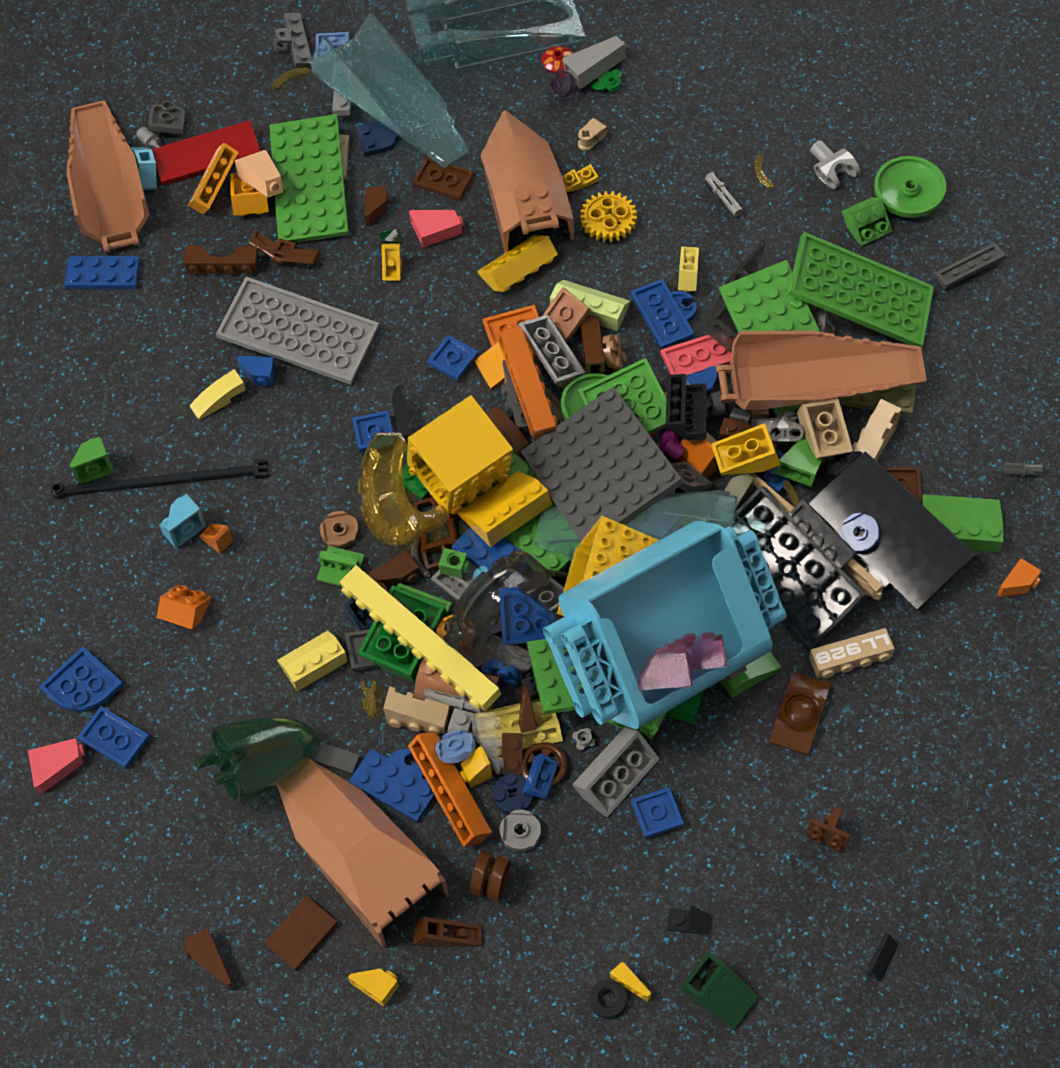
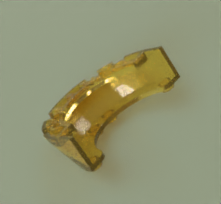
(383, 495)

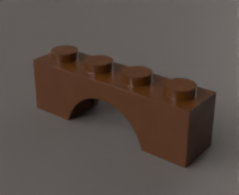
(242, 261)

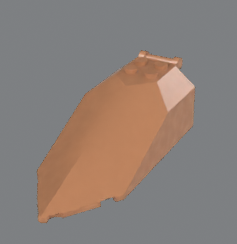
(523, 180)

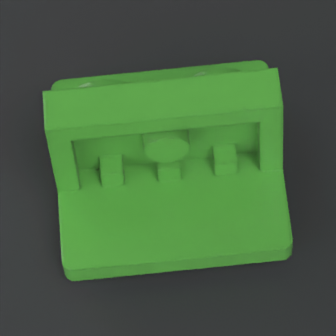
(337, 564)

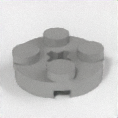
(512, 822)

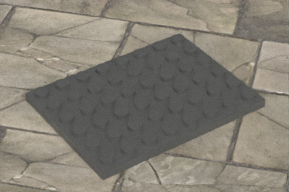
(601, 465)

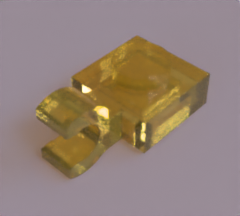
(369, 702)

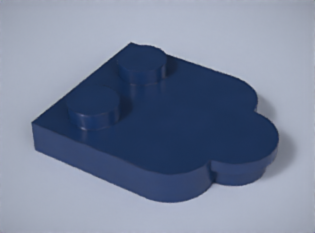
(375, 138)

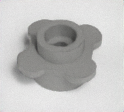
(583, 733)

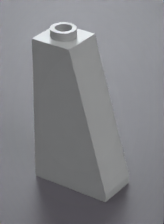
(595, 60)

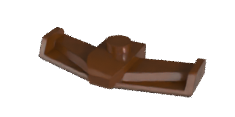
(284, 250)

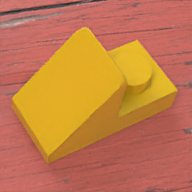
(391, 262)

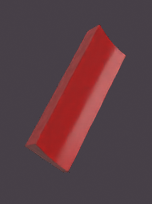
(193, 155)

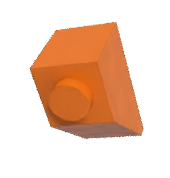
(1020, 580)

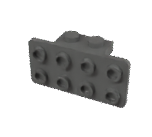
(512, 402)

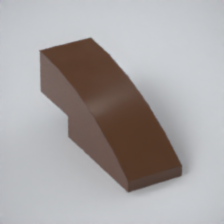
(508, 430)

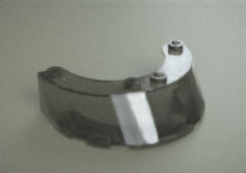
(479, 604)

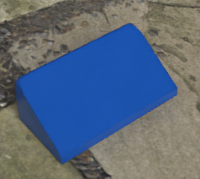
(540, 776)

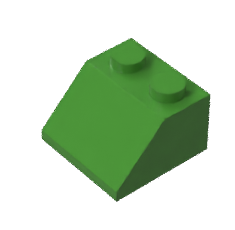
(91, 462)

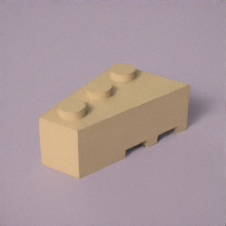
(878, 429)
(415, 713)

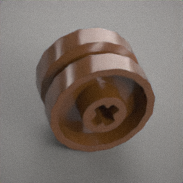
(490, 876)

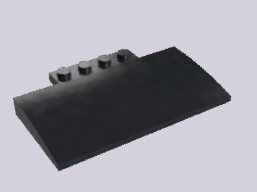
(913, 546)
(804, 564)

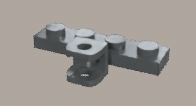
(293, 39)

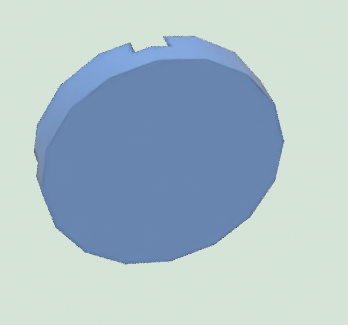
(455, 746)

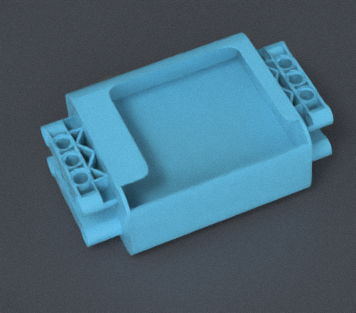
(675, 587)

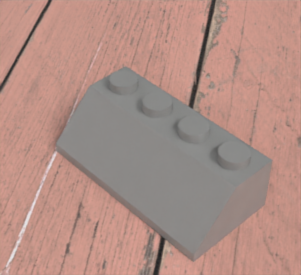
(552, 350)
(616, 771)

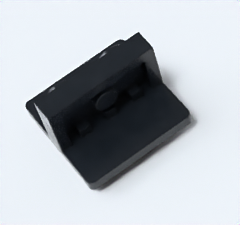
(833, 468)

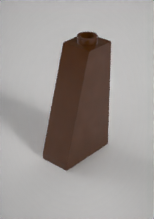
(592, 346)

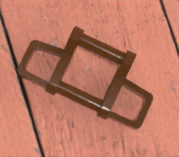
(428, 548)

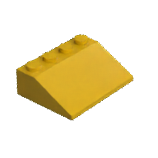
(506, 507)

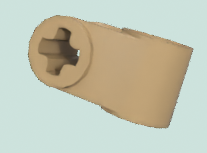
(591, 134)

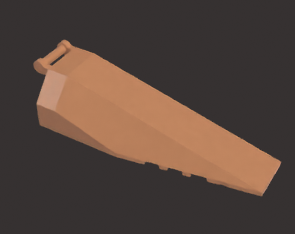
(104, 179)
(813, 366)

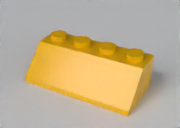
(518, 263)

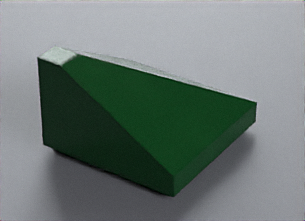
(390, 237)

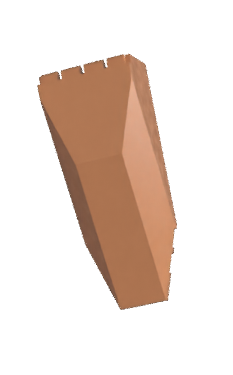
(357, 846)

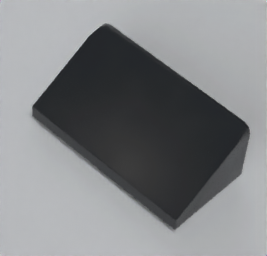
(882, 957)

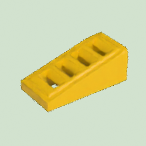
(629, 980)

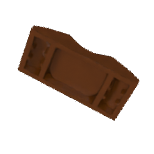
(800, 713)

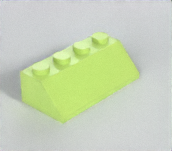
(606, 307)

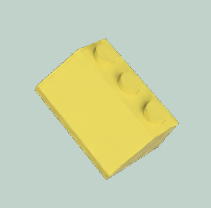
(313, 660)

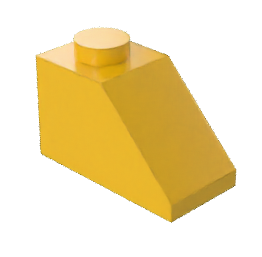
(476, 768)
(375, 984)

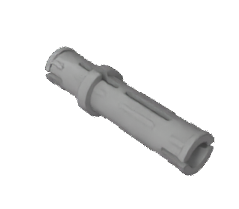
(713, 180)
(450, 699)

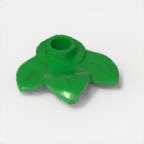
(609, 80)

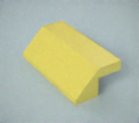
(547, 725)

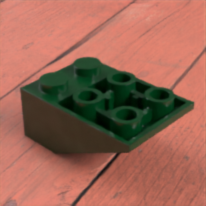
(719, 991)

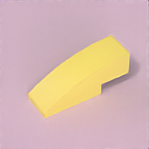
(217, 395)

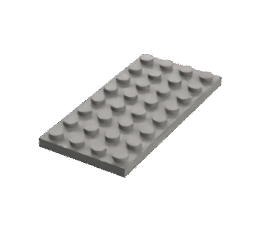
(298, 330)

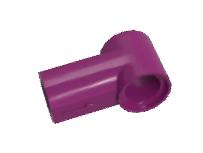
(670, 444)

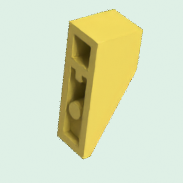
(688, 269)

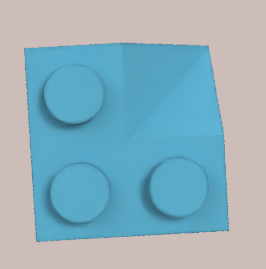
(183, 521)

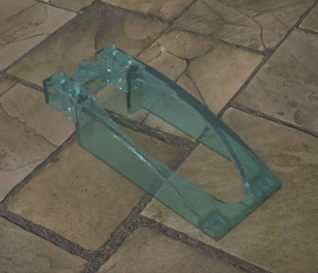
(477, 47)

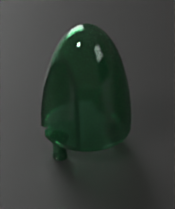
(258, 754)

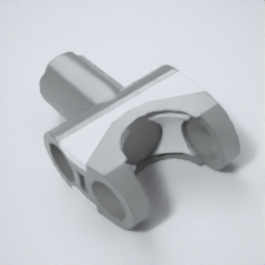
(833, 163)
(781, 426)

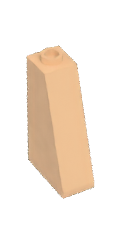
(260, 173)

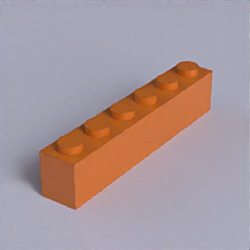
(527, 382)
(450, 791)

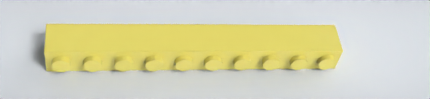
(420, 638)

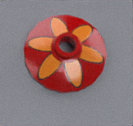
(553, 56)

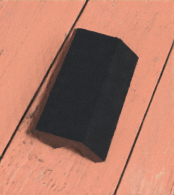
(686, 408)

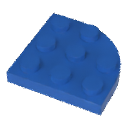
(81, 683)

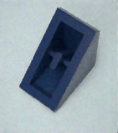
(359, 617)

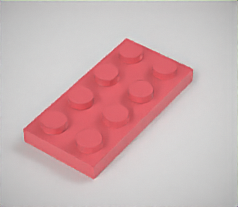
(695, 356)

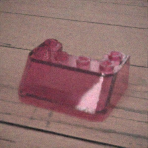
(672, 663)

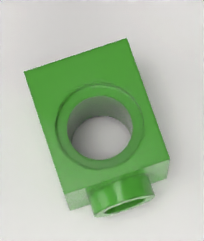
(450, 556)

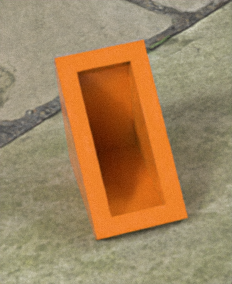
(217, 537)

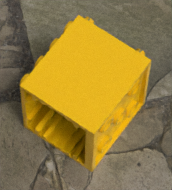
(459, 455)
(602, 548)

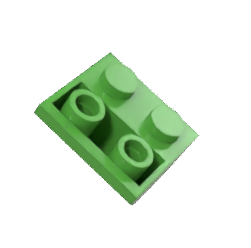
(867, 220)

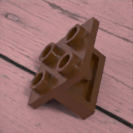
(828, 832)

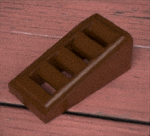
(526, 714)

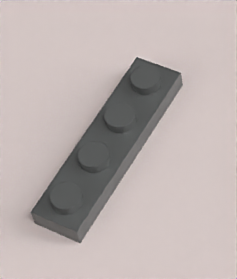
(969, 265)

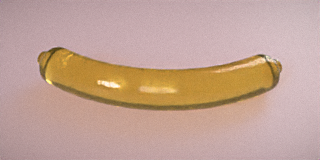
(298, 71)
(758, 169)
(792, 493)

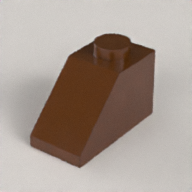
(376, 203)

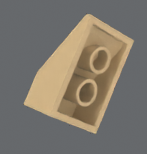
(825, 428)

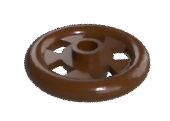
(546, 748)

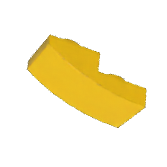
(580, 179)

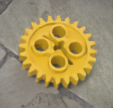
(608, 213)

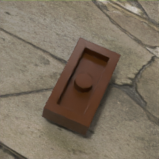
(512, 752)

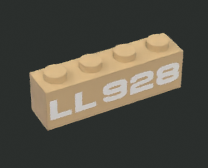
(851, 653)

